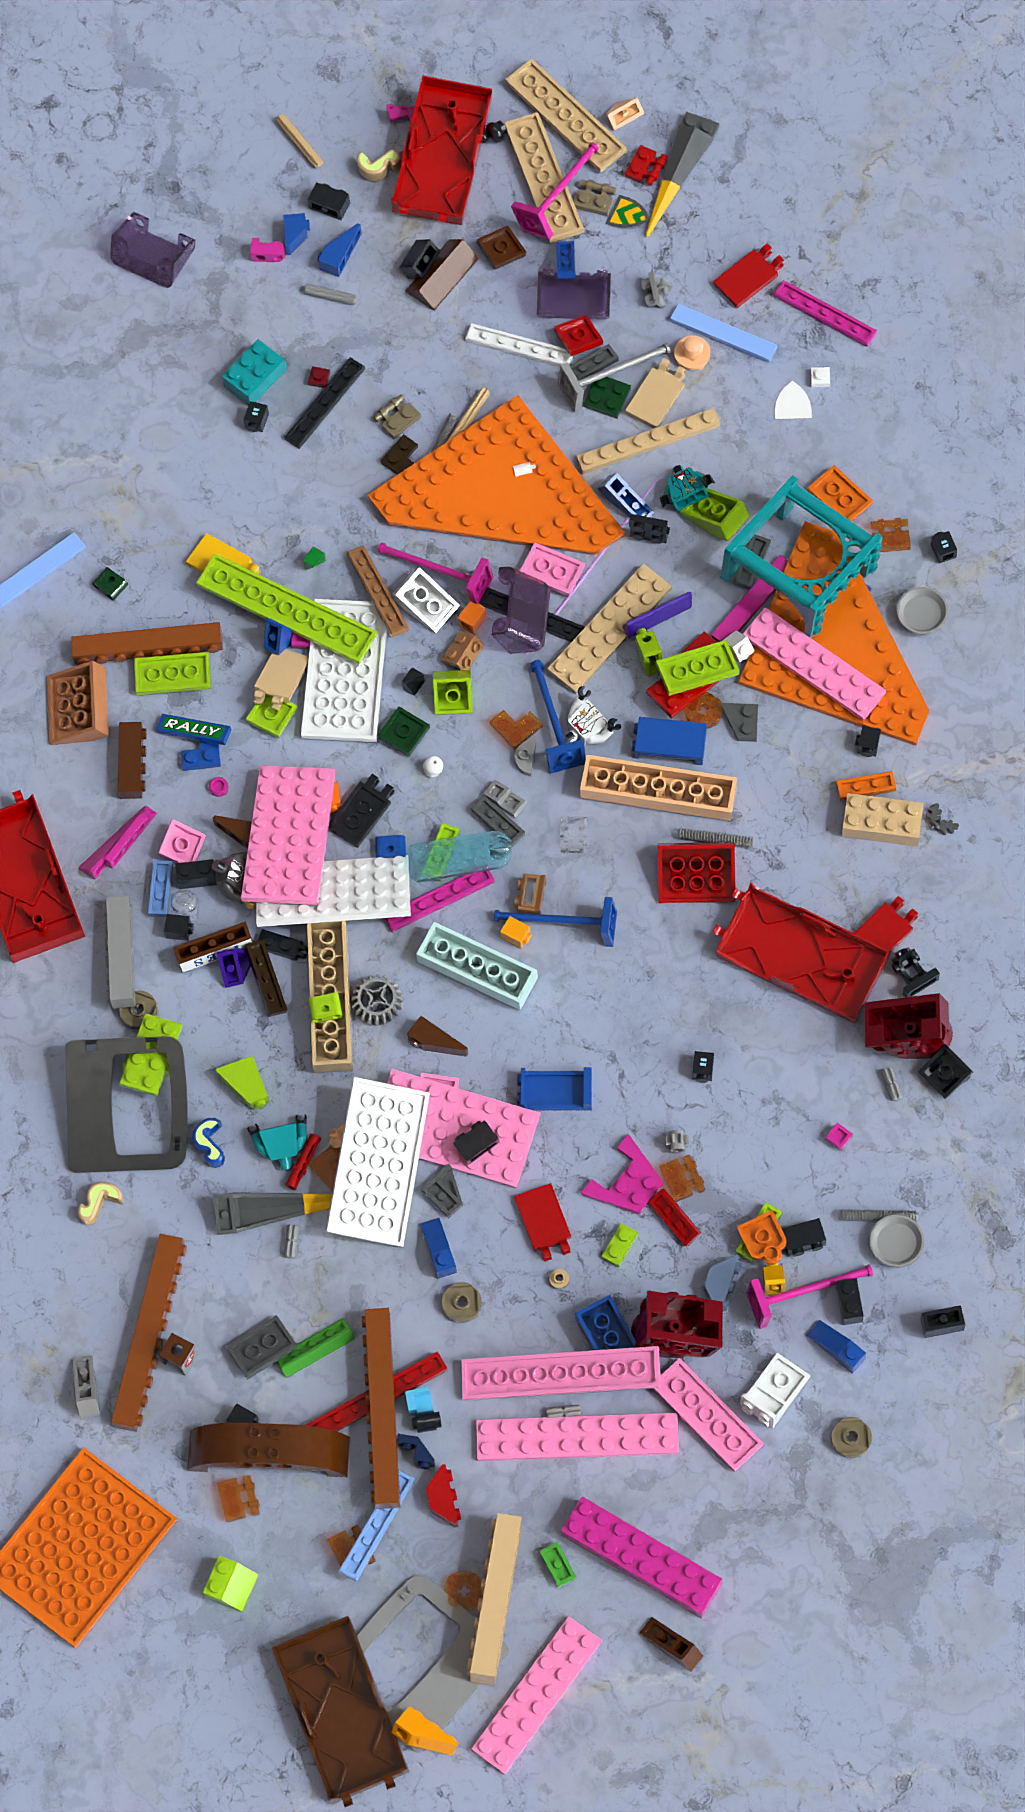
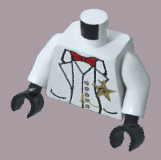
(587, 722)

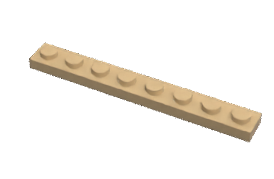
(648, 441)

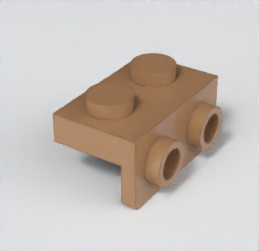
(462, 650)

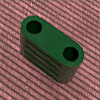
(110, 583)

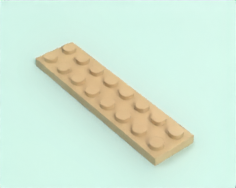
(565, 114)
(543, 174)
(605, 630)

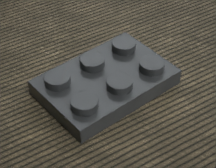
(262, 1347)

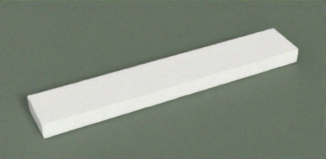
(518, 345)

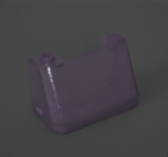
(526, 615)

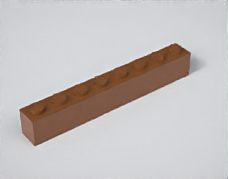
(147, 643)

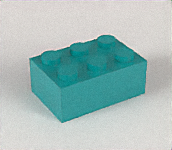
(254, 372)

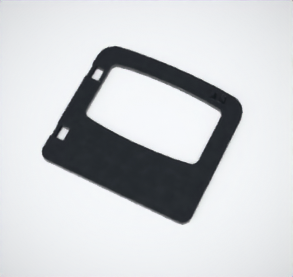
(90, 1105)

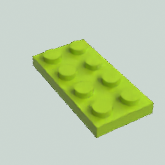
(697, 667)
(172, 673)
(147, 1070)

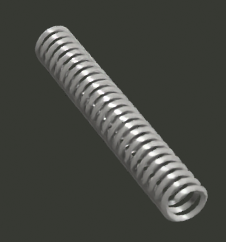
(445, 427)
(696, 836)
(875, 1214)

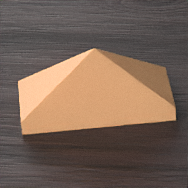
(624, 112)

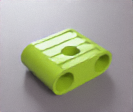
(325, 1007)

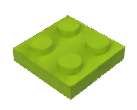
(269, 719)

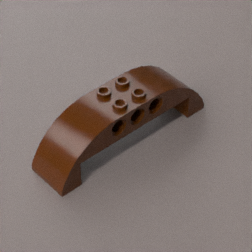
(268, 1448)

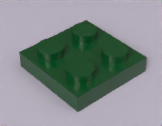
(607, 396)
(403, 731)

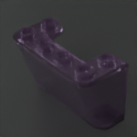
(148, 254)
(574, 296)

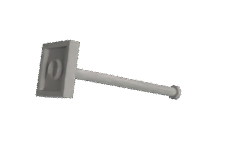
(573, 388)

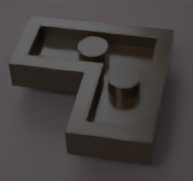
(398, 455)

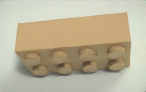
(882, 819)

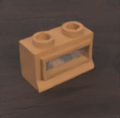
(531, 893)

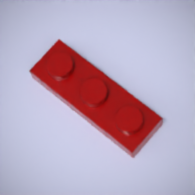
(674, 1217)

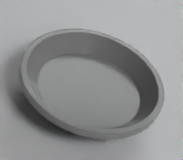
(922, 610)
(896, 1241)

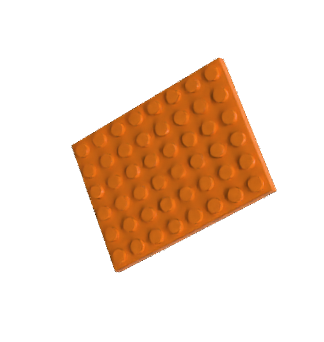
(81, 1547)

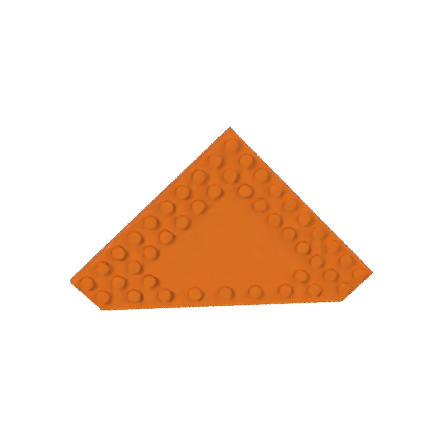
(474, 490)
(852, 632)

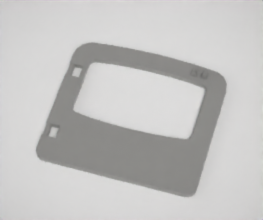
(447, 1684)

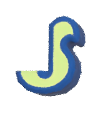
(205, 1145)

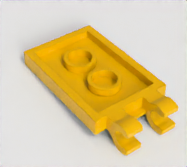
(209, 545)

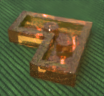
(516, 732)

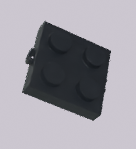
(649, 529)

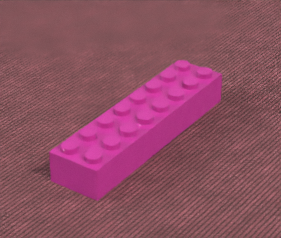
(641, 1557)

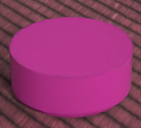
(218, 787)

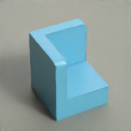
(419, 1400)

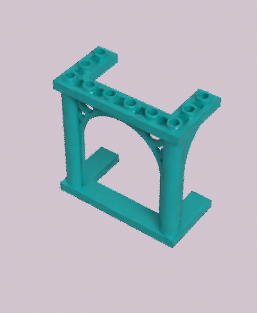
(806, 602)

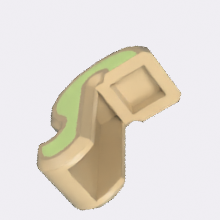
(379, 168)
(95, 1197)

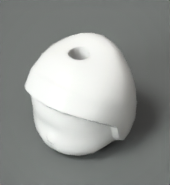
(432, 766)

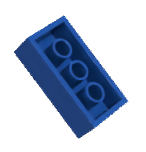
(604, 1326)

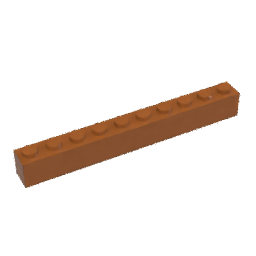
(148, 1333)
(382, 1408)

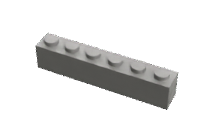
(120, 952)

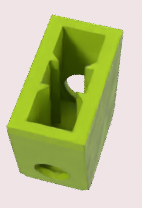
(648, 646)

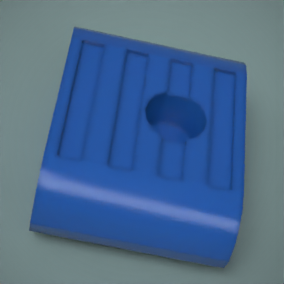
(390, 846)

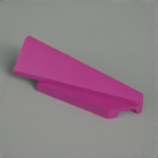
(117, 845)

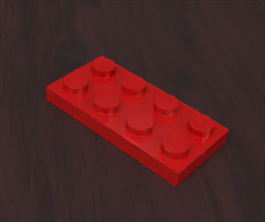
(675, 703)

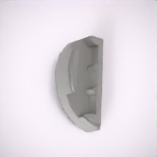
(525, 756)

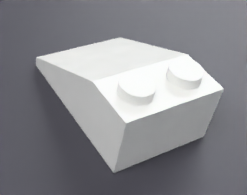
(425, 600)

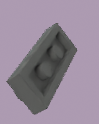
(594, 362)
(759, 546)
(497, 819)

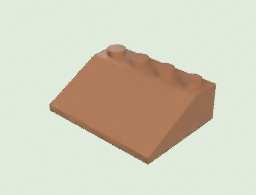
(78, 704)

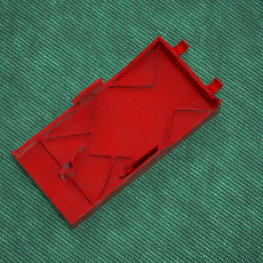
(442, 150)
(33, 891)
(801, 952)

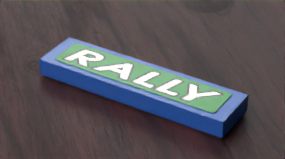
(193, 729)

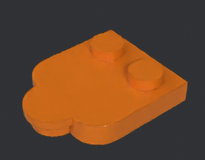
(763, 1237)

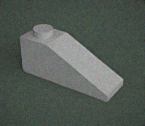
(86, 1387)

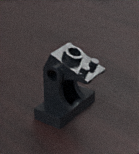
(906, 958)

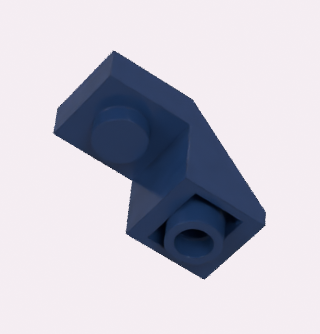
(422, 1455)

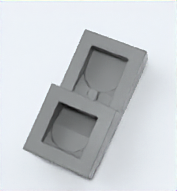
(505, 799)

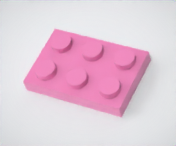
(553, 568)

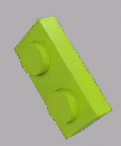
(620, 1245)

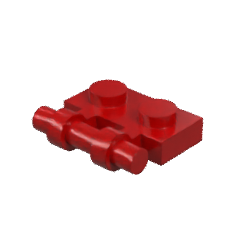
(641, 163)

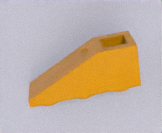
(421, 1733)

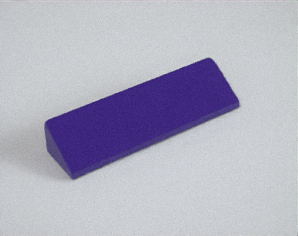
(658, 614)

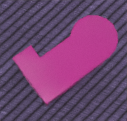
(266, 251)

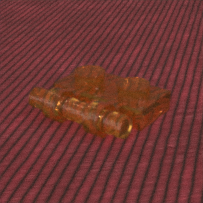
(892, 540)
(676, 1179)
(231, 1498)
(342, 1544)

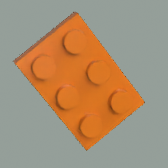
(840, 493)

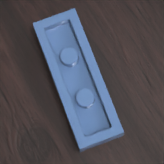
(160, 888)

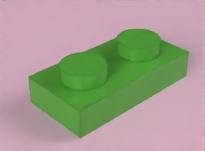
(558, 1564)

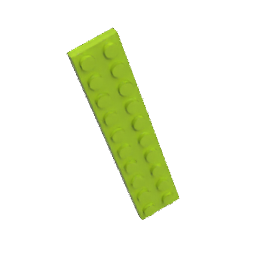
(287, 607)

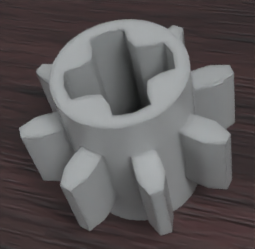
(677, 1141)

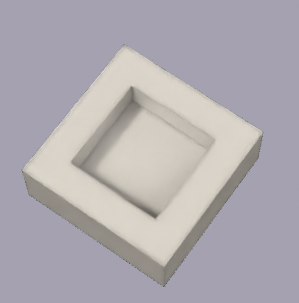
(820, 377)

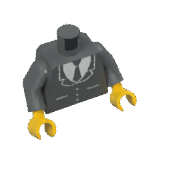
(231, 876)

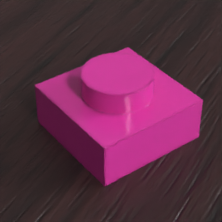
(299, 642)
(839, 1136)

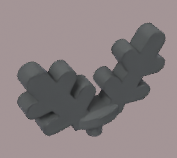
(942, 826)

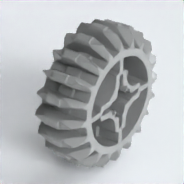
(369, 1012)

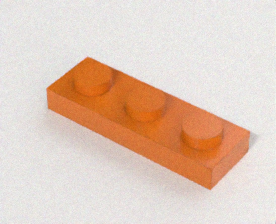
(867, 785)

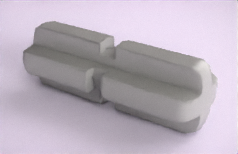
(890, 1081)
(291, 1237)
(568, 1411)

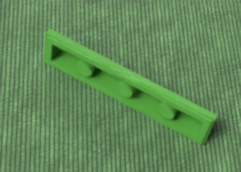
(316, 1347)

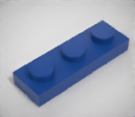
(565, 259)

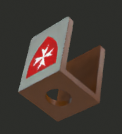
(183, 1360)

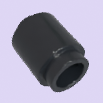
(426, 1421)

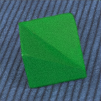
(313, 558)

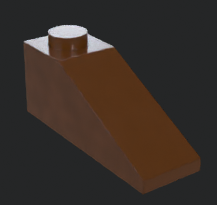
(235, 828)
(433, 1039)
(672, 1644)

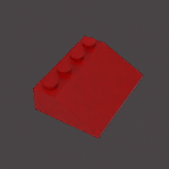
(696, 872)

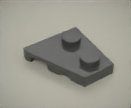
(743, 720)
(444, 1192)

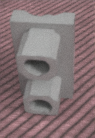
(659, 289)

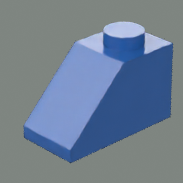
(295, 231)
(276, 637)

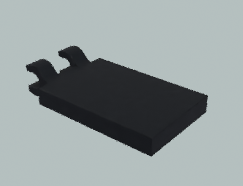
(361, 811)

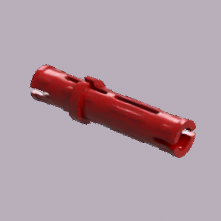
(299, 1168)

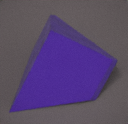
(233, 966)

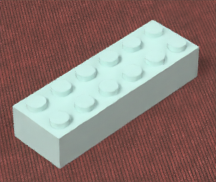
(477, 966)

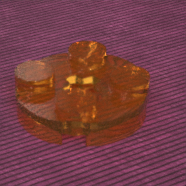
(711, 717)
(455, 1583)

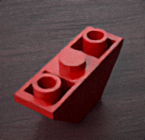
(442, 1497)

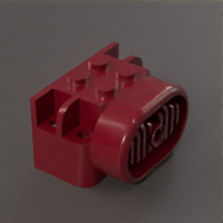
(908, 1026)
(679, 1325)

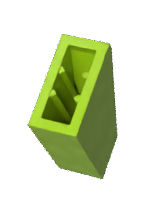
(245, 1082)

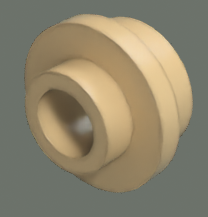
(559, 1284)

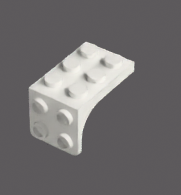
(774, 1391)

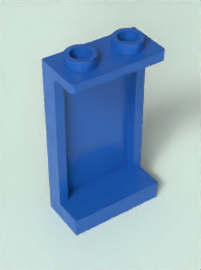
(670, 739)
(555, 1090)

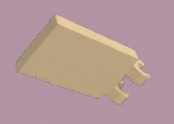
(656, 395)
(280, 677)

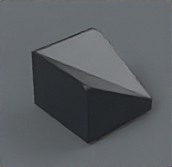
(413, 681)

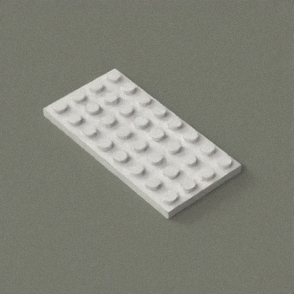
(339, 693)
(349, 892)
(377, 1162)

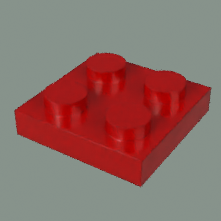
(578, 335)

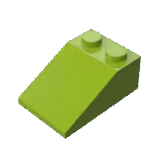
(717, 514)

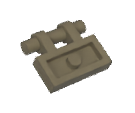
(594, 202)
(401, 420)

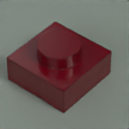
(318, 377)

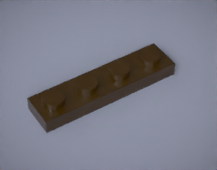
(265, 978)

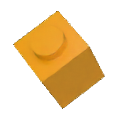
(515, 932)

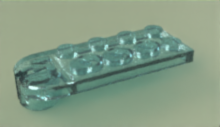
(460, 855)

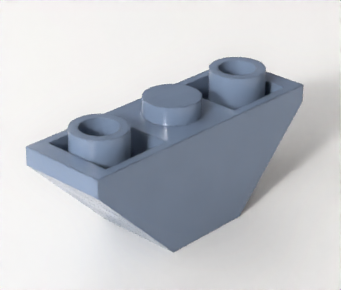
(720, 1280)

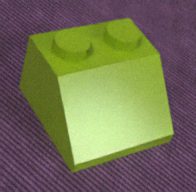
(452, 692)
(230, 1584)

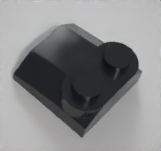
(946, 1071)

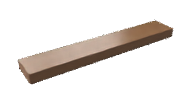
(377, 591)

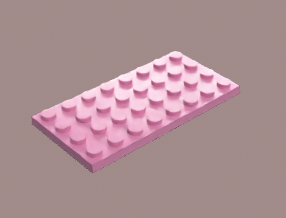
(288, 835)
(455, 1111)

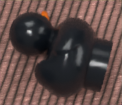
(494, 131)

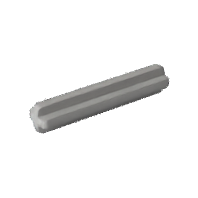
(330, 294)

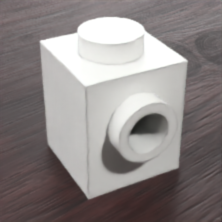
(739, 645)

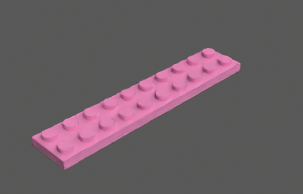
(561, 1373)
(577, 1437)

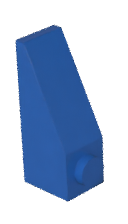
(338, 251)
(623, 496)
(439, 1248)
(837, 1345)

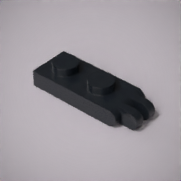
(283, 945)

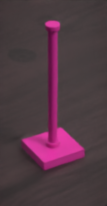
(533, 219)
(476, 584)
(760, 1303)

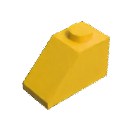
(773, 1279)

